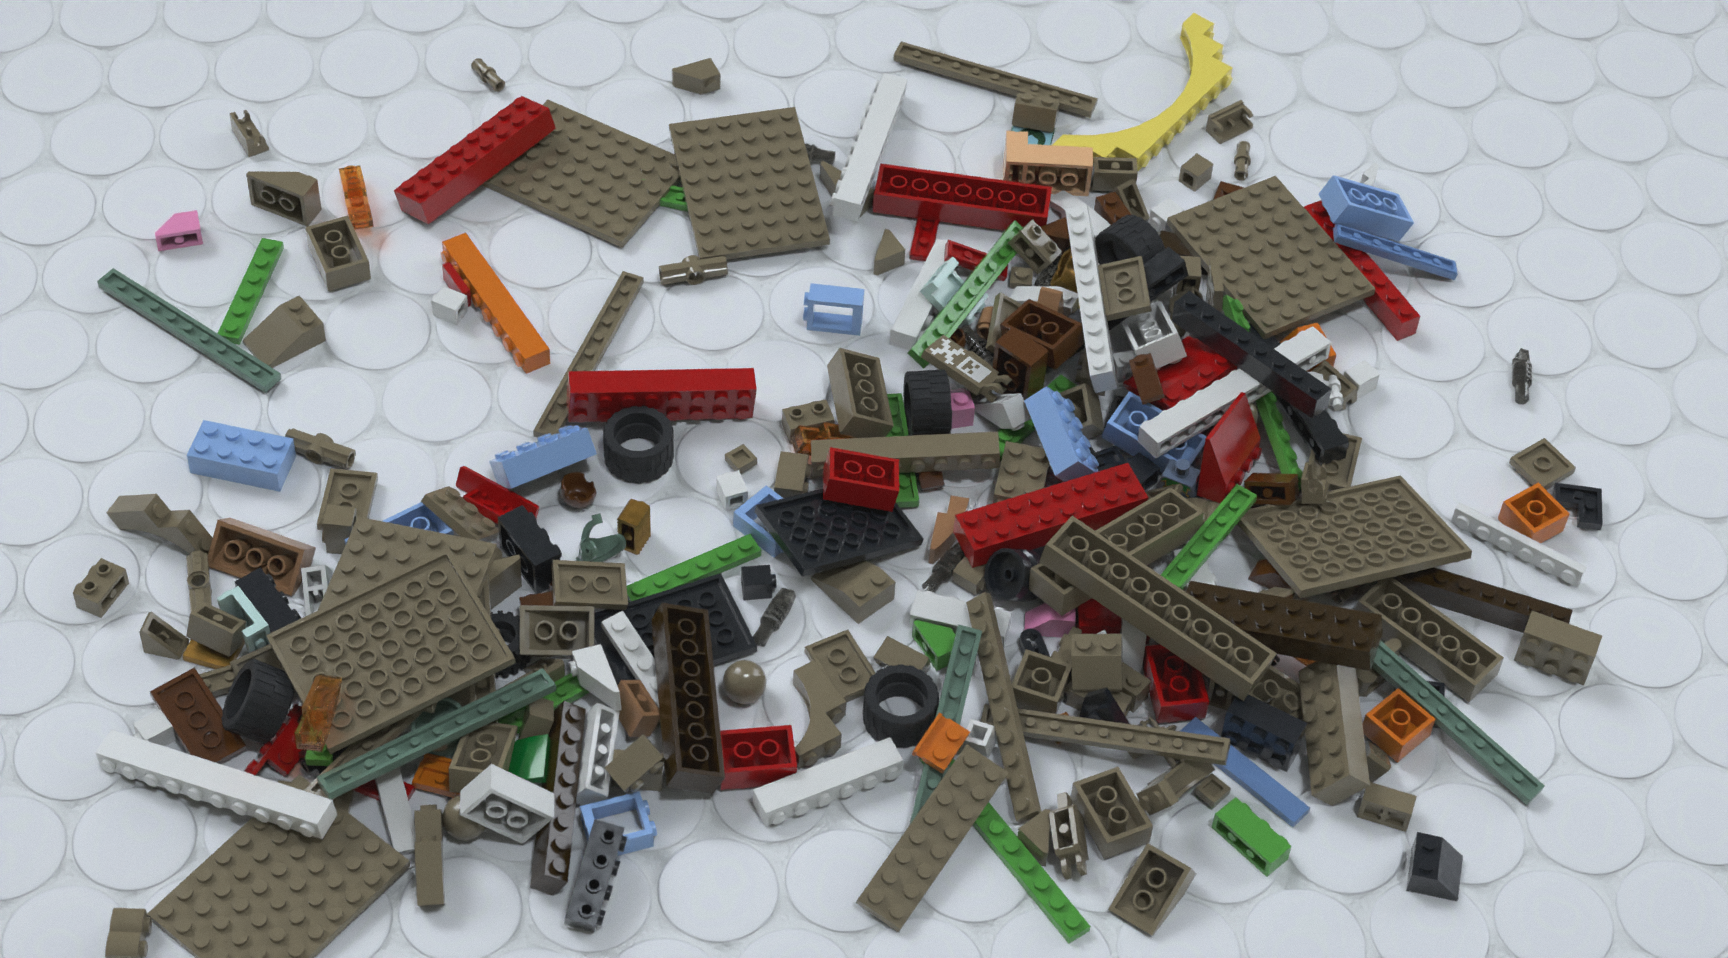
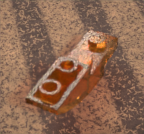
(355, 197)

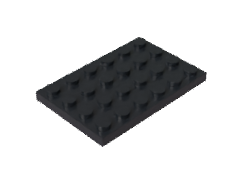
(834, 534)
(727, 626)

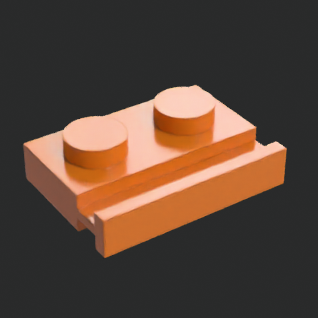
(941, 743)
(434, 775)

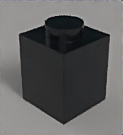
(757, 582)

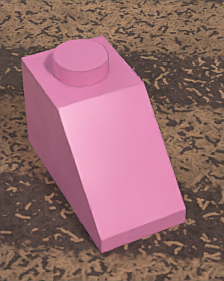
(179, 231)
(962, 408)
(1048, 621)

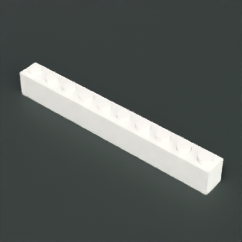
(869, 147)
(1091, 299)
(1210, 404)
(216, 784)

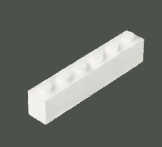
(917, 310)
(827, 782)

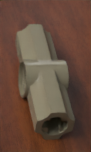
(693, 270)
(322, 449)
(198, 579)

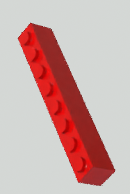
(1387, 300)

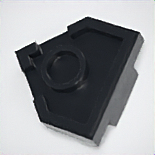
(1102, 706)

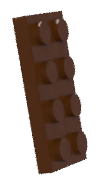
(197, 718)

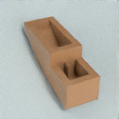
(943, 534)

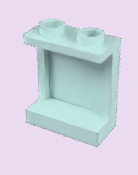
(944, 285)
(238, 605)

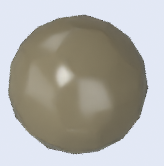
(744, 682)
(457, 825)

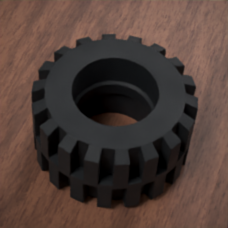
(509, 631)

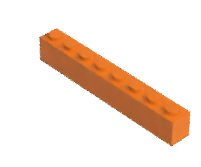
(496, 304)

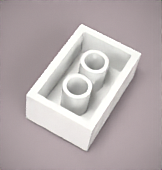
(507, 804)

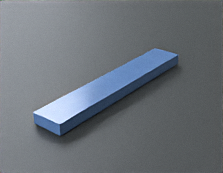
(1395, 251)
(1256, 780)

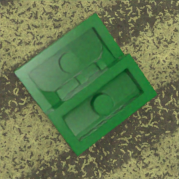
(531, 758)

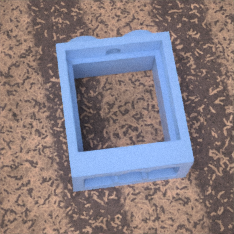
(837, 297)
(744, 521)
(636, 840)

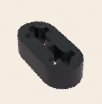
(1034, 635)

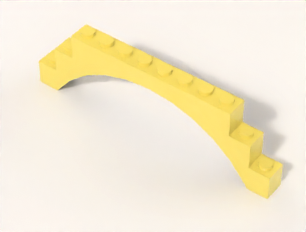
(1205, 83)

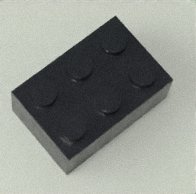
(523, 537)
(1264, 731)

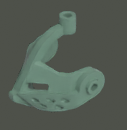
(599, 548)

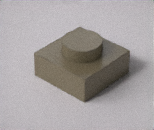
(1020, 277)
(741, 459)
(1212, 790)

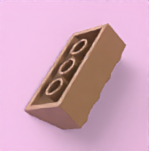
(242, 548)

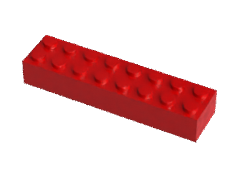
(474, 159)
(959, 198)
(674, 392)
(1037, 516)

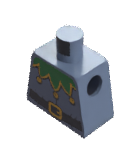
(1181, 472)

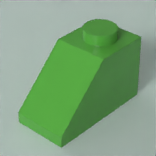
(934, 641)

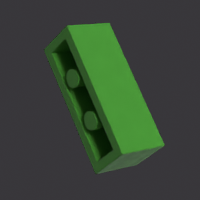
(1251, 836)

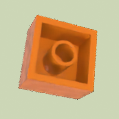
(1534, 514)
(1398, 725)

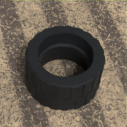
(1128, 239)
(927, 402)
(632, 424)
(899, 682)
(257, 701)

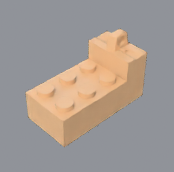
(1047, 165)

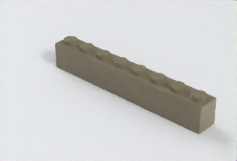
(919, 452)

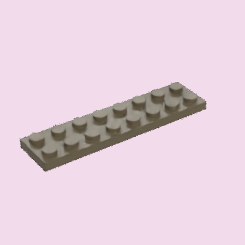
(932, 838)

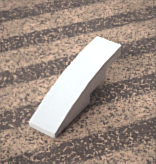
(1064, 200)

